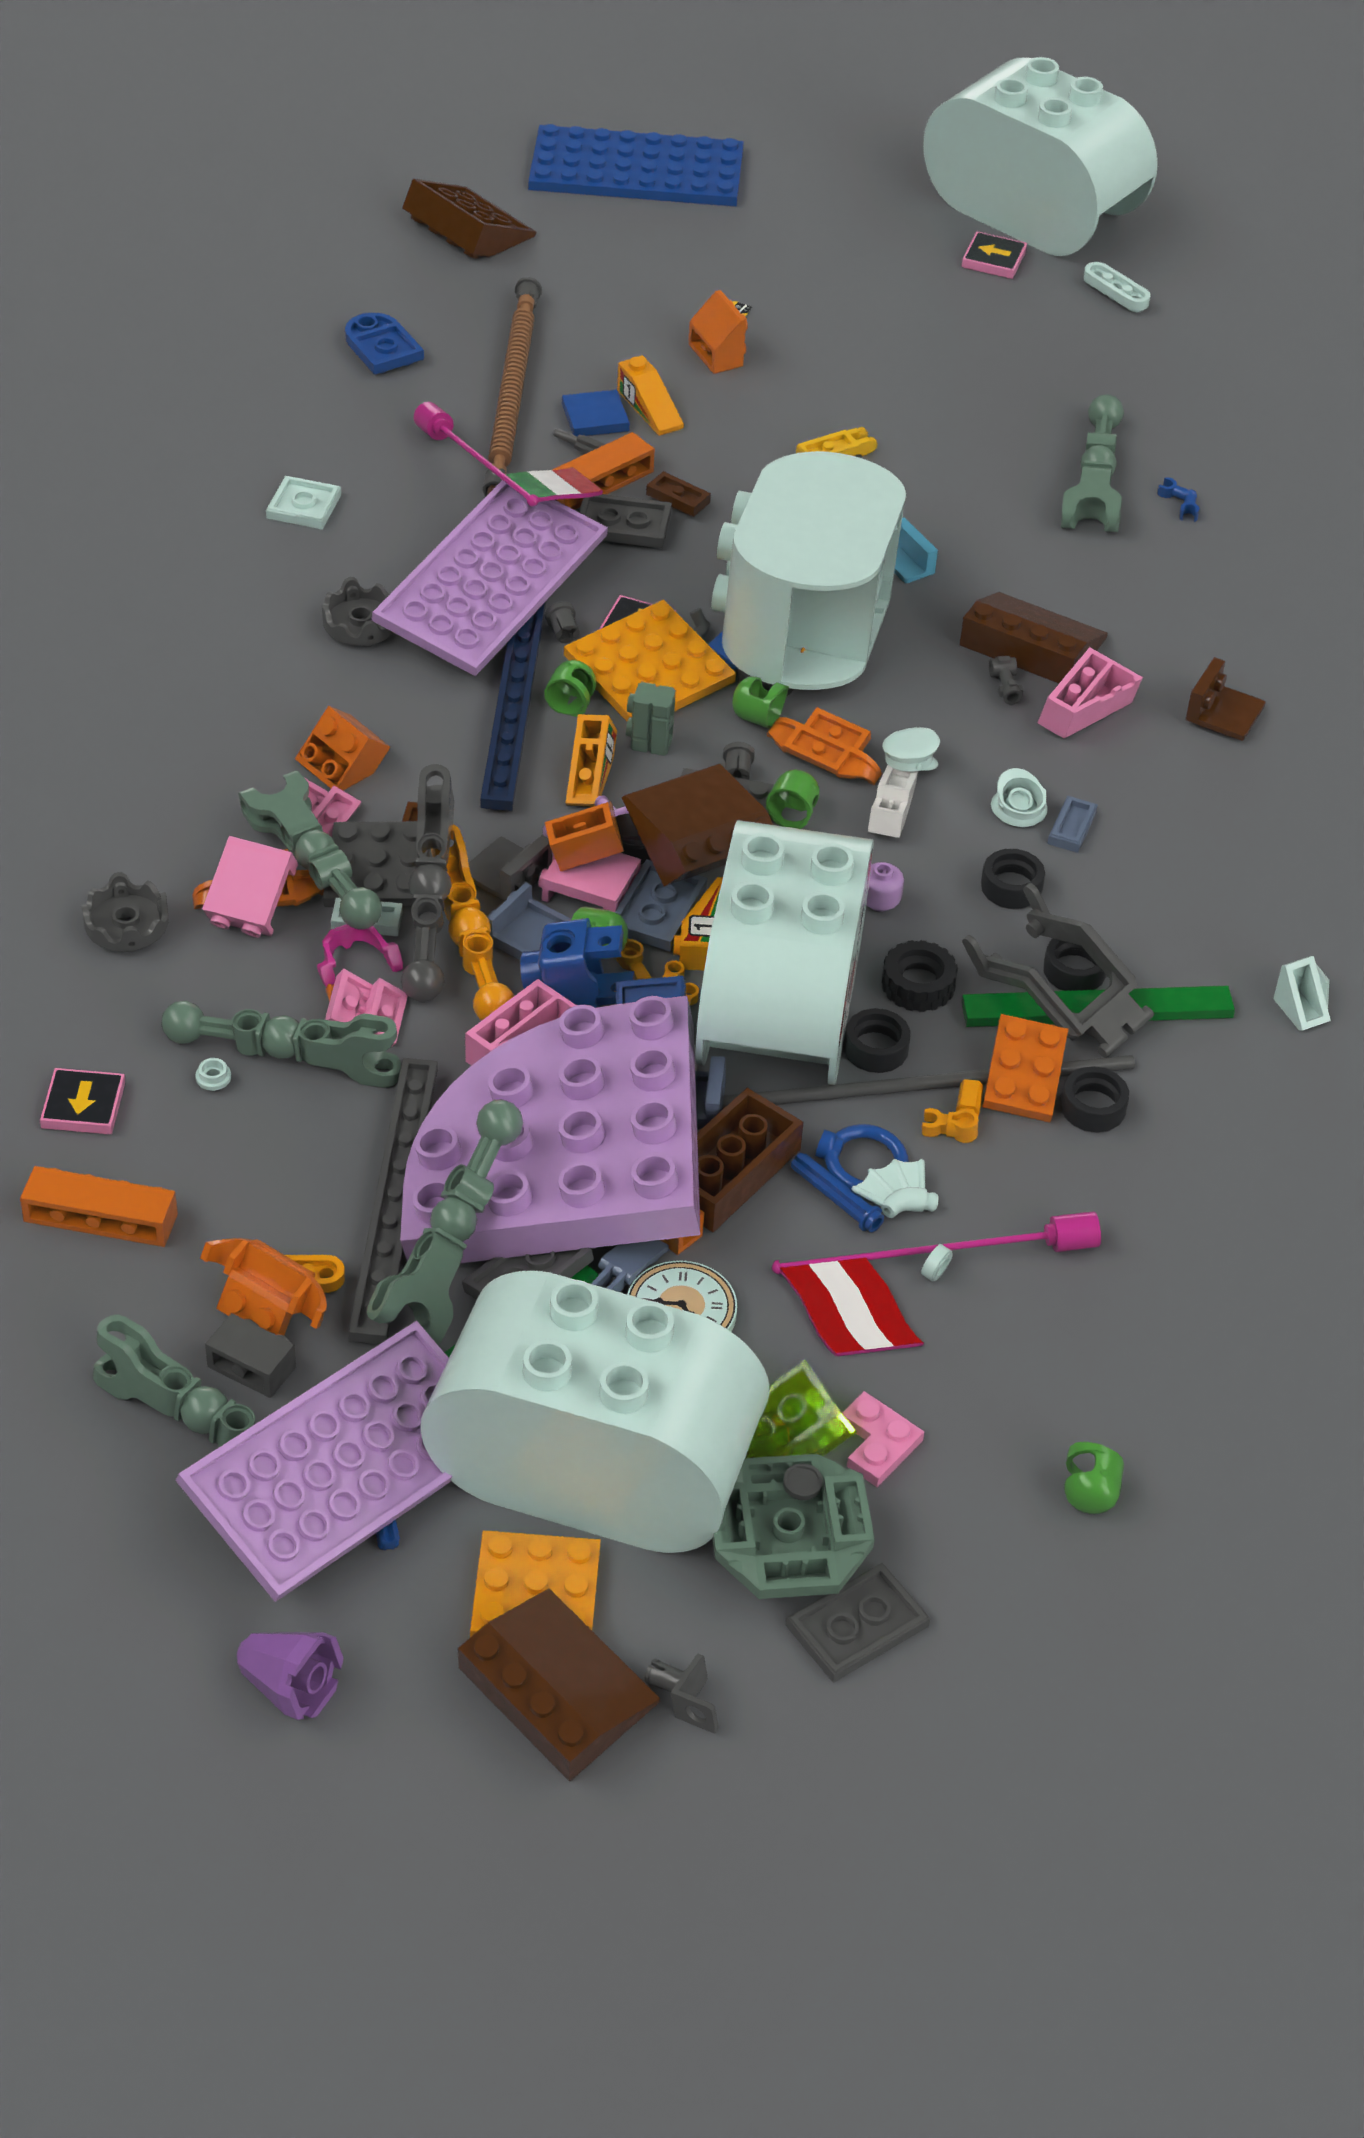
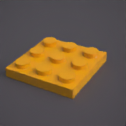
(524, 1565)

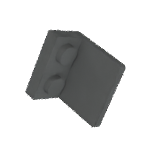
(507, 866)

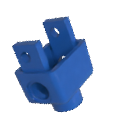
(572, 961)

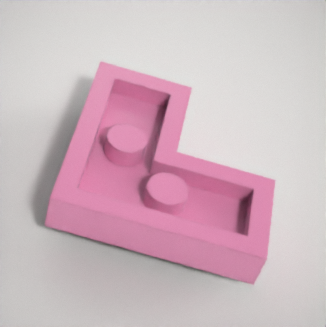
(886, 1435)

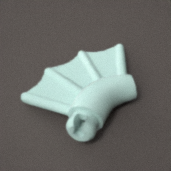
(898, 1188)

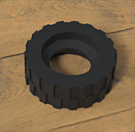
(919, 995)

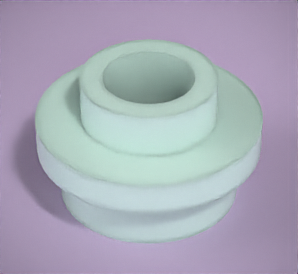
(213, 1074)

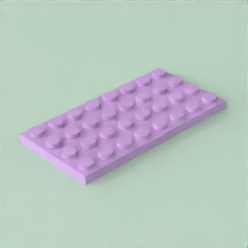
(489, 577)
(325, 1465)

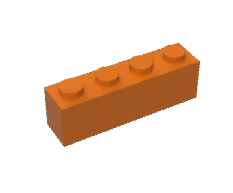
(613, 465)
(99, 1206)

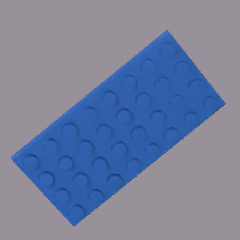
(636, 165)

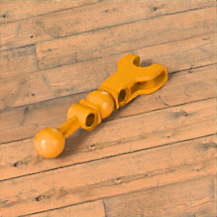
(471, 930)

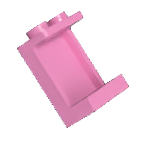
(597, 882)
(248, 886)

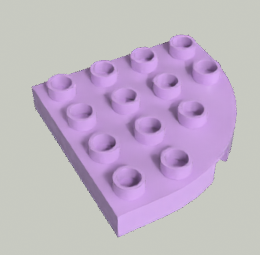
(601, 1140)

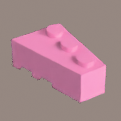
(1088, 694)
(521, 1013)

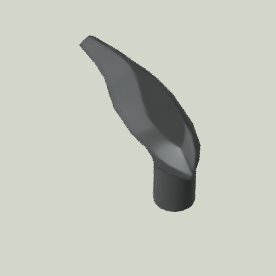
(702, 625)

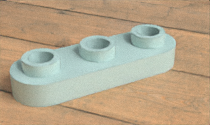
(1117, 286)

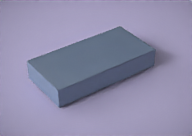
(1072, 824)

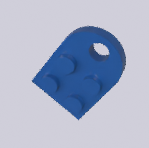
(381, 342)

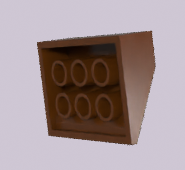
(464, 218)
(1035, 636)
(691, 821)
(555, 1681)

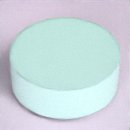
(937, 1263)

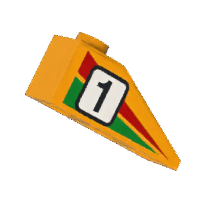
(647, 394)
(590, 759)
(696, 930)

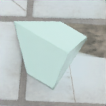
(1303, 993)

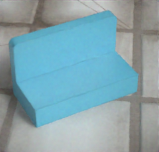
(915, 554)

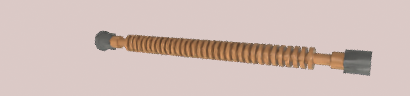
(527, 292)

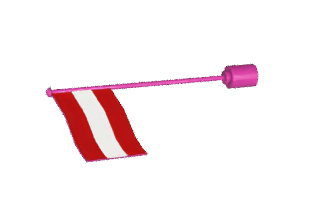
(855, 1306)

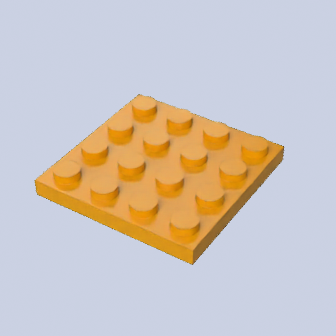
(652, 649)

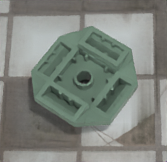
(827, 1535)

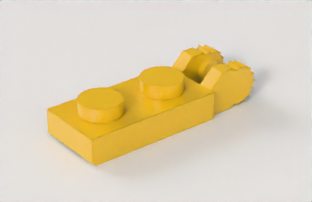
(846, 442)

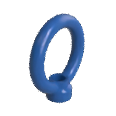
(832, 1144)

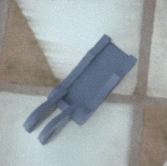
(627, 1262)

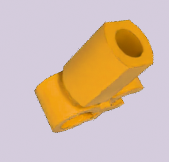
(961, 1123)

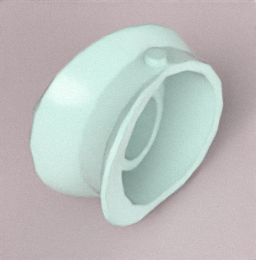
(911, 749)
(1019, 799)

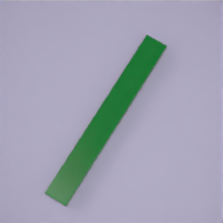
(1166, 1004)

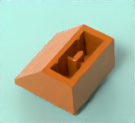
(719, 334)
(341, 750)
(584, 836)

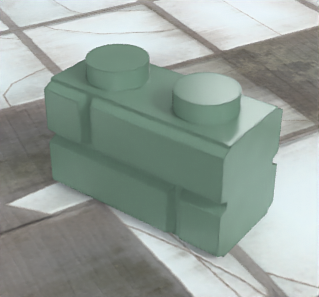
(651, 718)

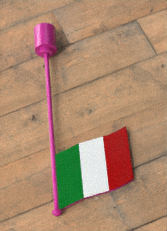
(532, 485)

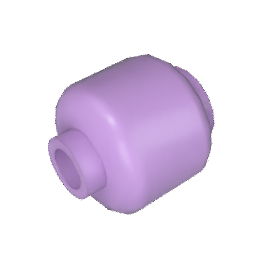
(884, 886)

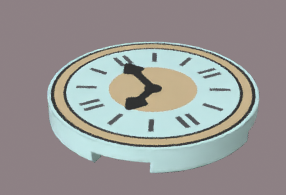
(689, 1288)

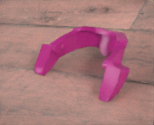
(345, 937)

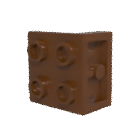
(1221, 707)

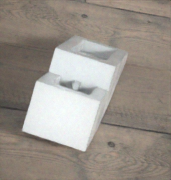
(892, 802)

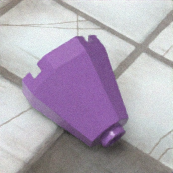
(292, 1669)

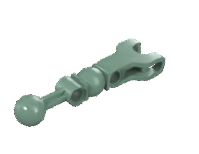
(1093, 494)
(292, 820)
(319, 1042)
(440, 1249)
(164, 1383)

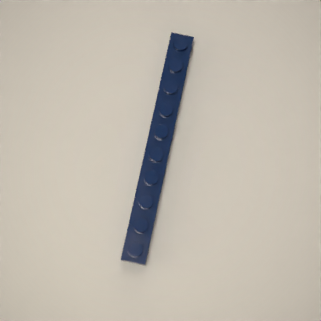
(512, 715)

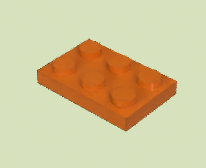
(1025, 1068)

